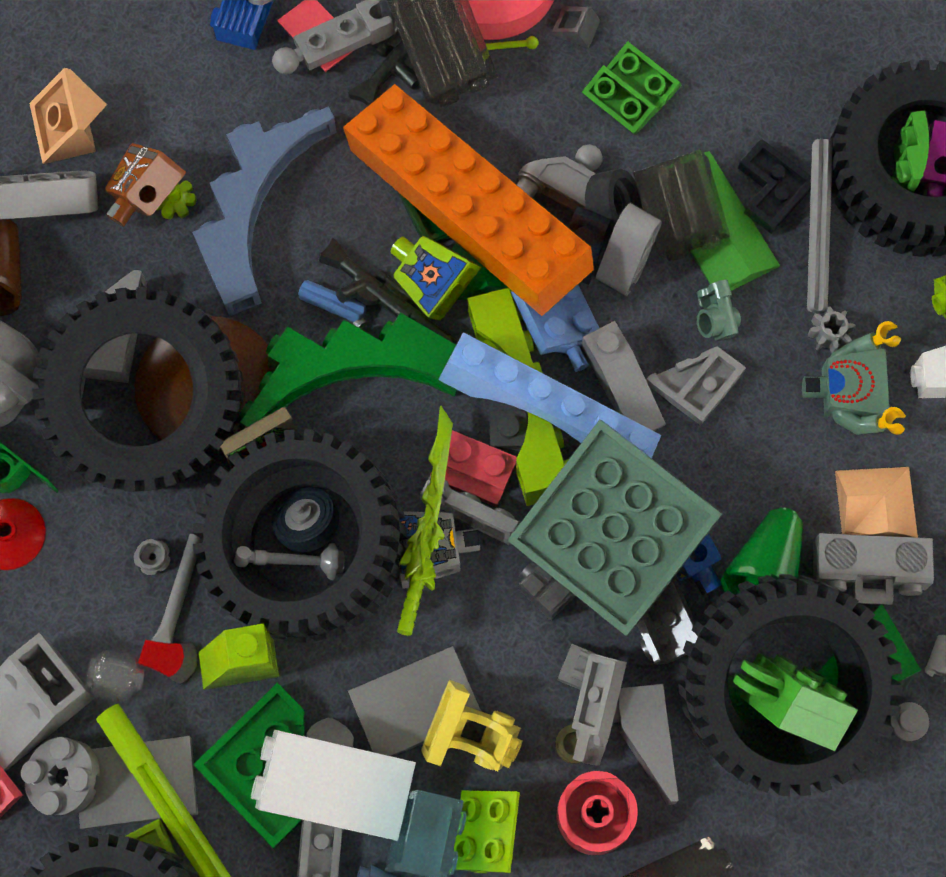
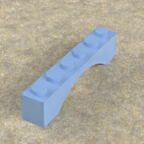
(495, 376)

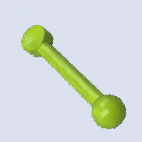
(531, 43)

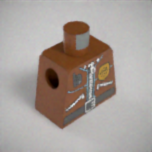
(141, 182)

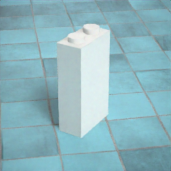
(333, 784)

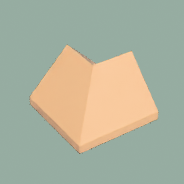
(64, 117)
(876, 502)

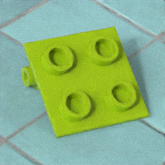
(488, 831)

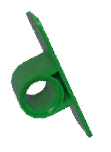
(18, 472)

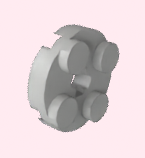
(41, 773)

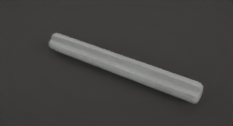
(819, 226)

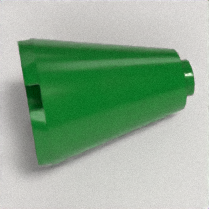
(769, 551)

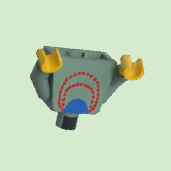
(857, 385)

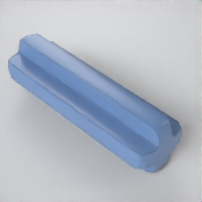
(327, 300)

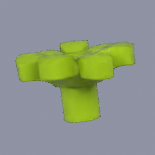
(178, 201)

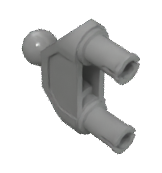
(562, 177)

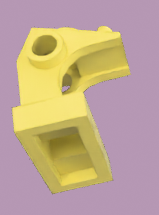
(498, 744)

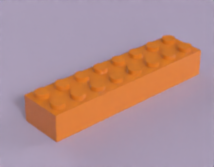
(469, 199)

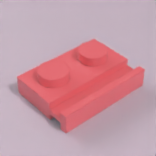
(478, 468)

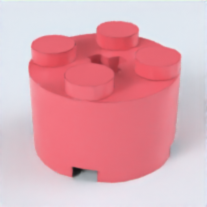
(611, 796)

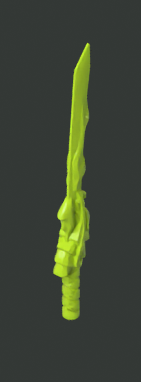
(426, 538)

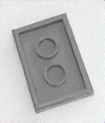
(402, 704)
(121, 798)

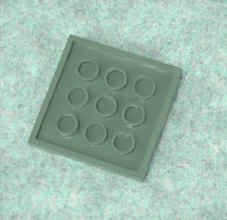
(614, 527)

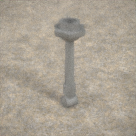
(330, 561)

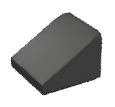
(576, 25)

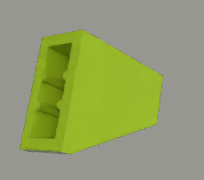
(238, 657)

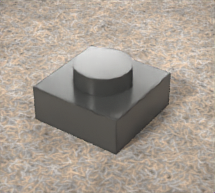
(507, 429)

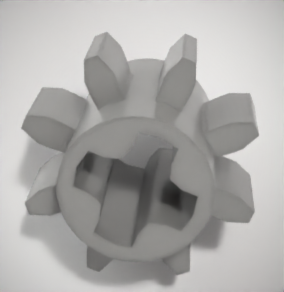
(825, 336)

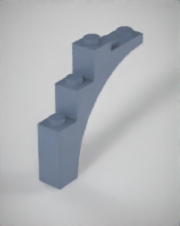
(239, 195)

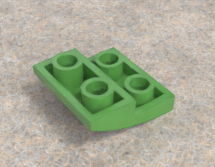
(631, 88)
(911, 152)

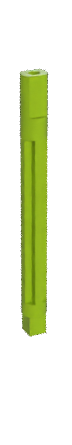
(160, 792)

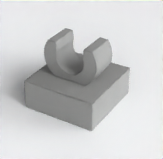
(574, 666)

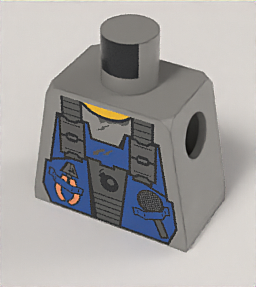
(446, 557)

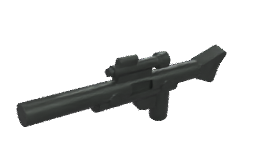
(395, 64)
(372, 290)

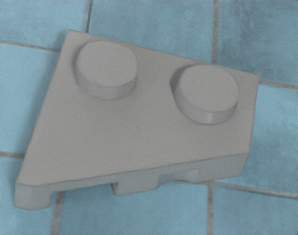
(698, 383)

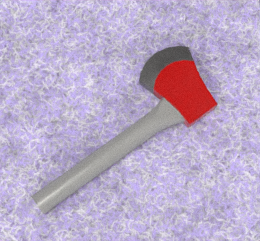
(161, 654)

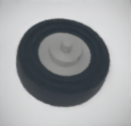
(305, 519)

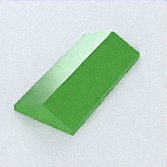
(745, 252)

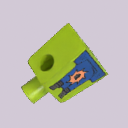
(432, 274)

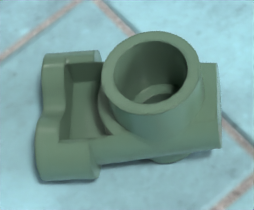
(718, 317)

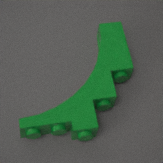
(303, 366)

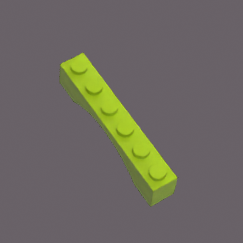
(499, 326)

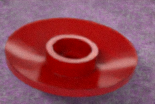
(26, 534)

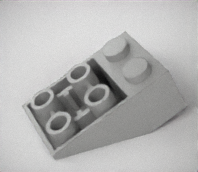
(36, 698)

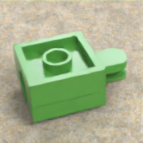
(796, 699)

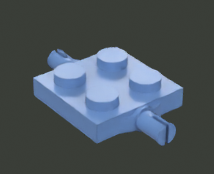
(560, 327)

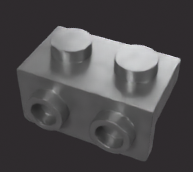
(667, 626)

